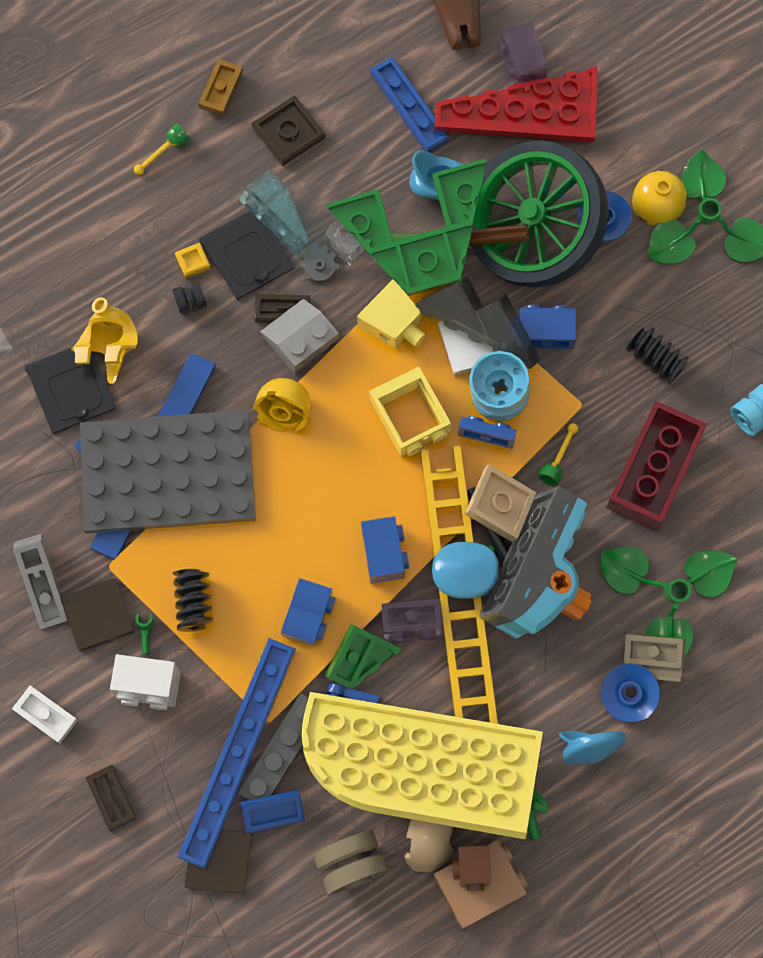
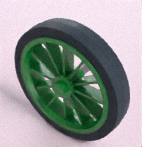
(538, 211)

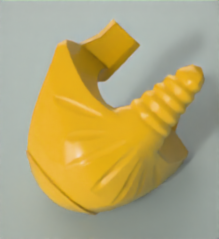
(109, 333)

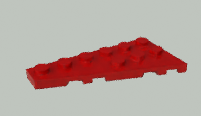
(533, 109)

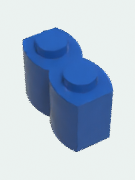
(308, 612)

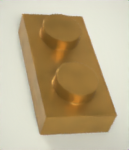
(220, 87)

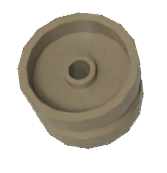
(349, 859)

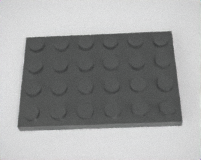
(167, 471)

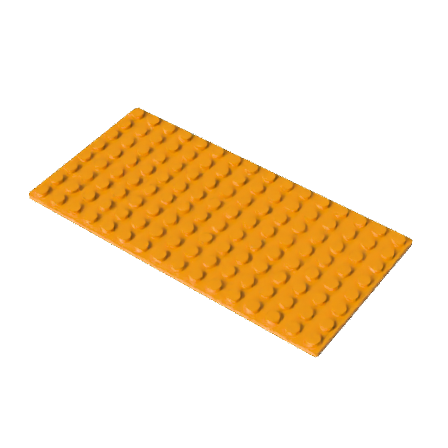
(312, 500)

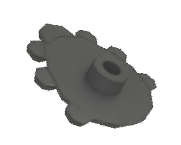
(318, 263)

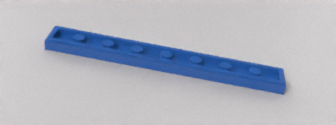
(180, 401)
(236, 754)

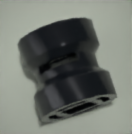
(195, 294)

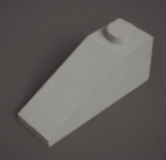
(40, 580)

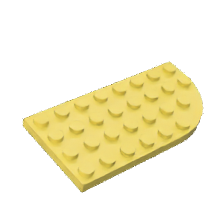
(422, 764)

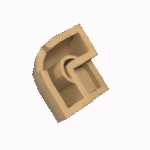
(429, 846)

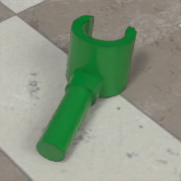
(145, 632)

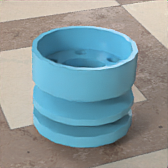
(497, 371)

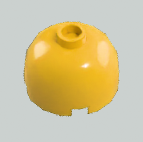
(659, 197)
(283, 404)

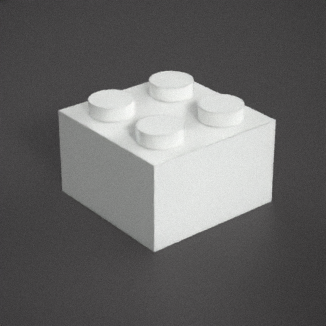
(145, 682)

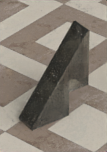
(490, 323)

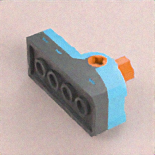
(535, 575)

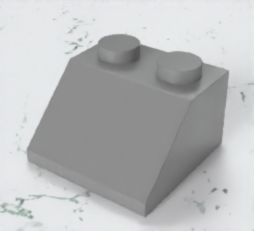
(300, 335)

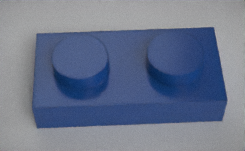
(476, 429)

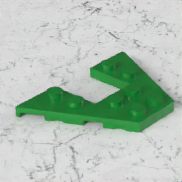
(426, 258)

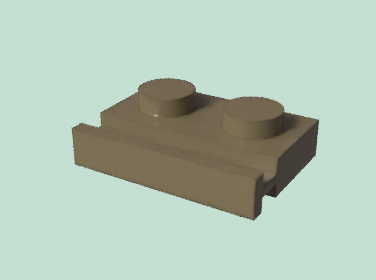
(658, 654)

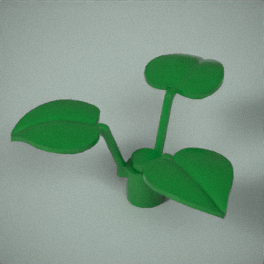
(705, 179)
(708, 572)

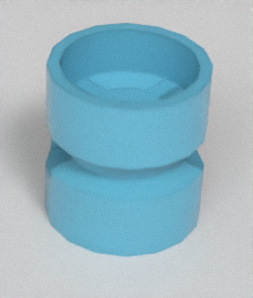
(749, 412)

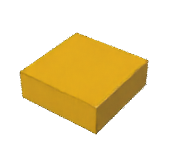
(192, 260)

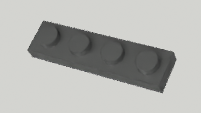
(278, 754)

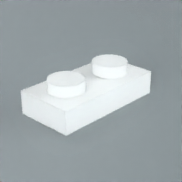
(45, 714)

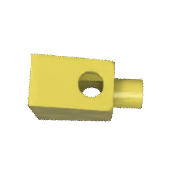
(392, 317)

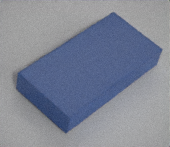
(272, 811)

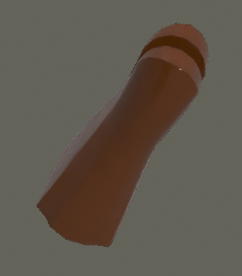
(458, 16)

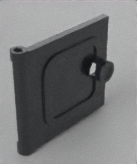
(246, 254)
(69, 390)

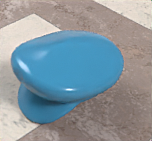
(421, 177)
(465, 570)
(590, 748)

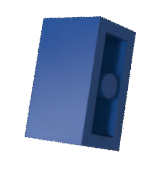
(550, 326)
(383, 549)

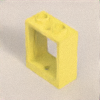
(398, 387)

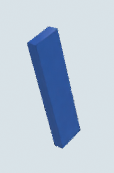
(408, 104)

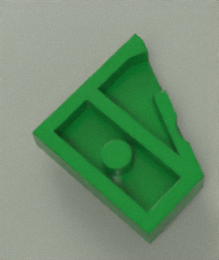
(359, 656)

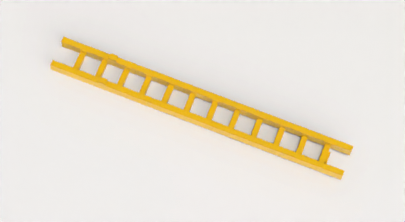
(481, 641)

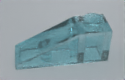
(275, 209)

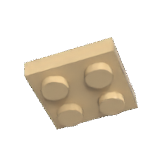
(500, 503)

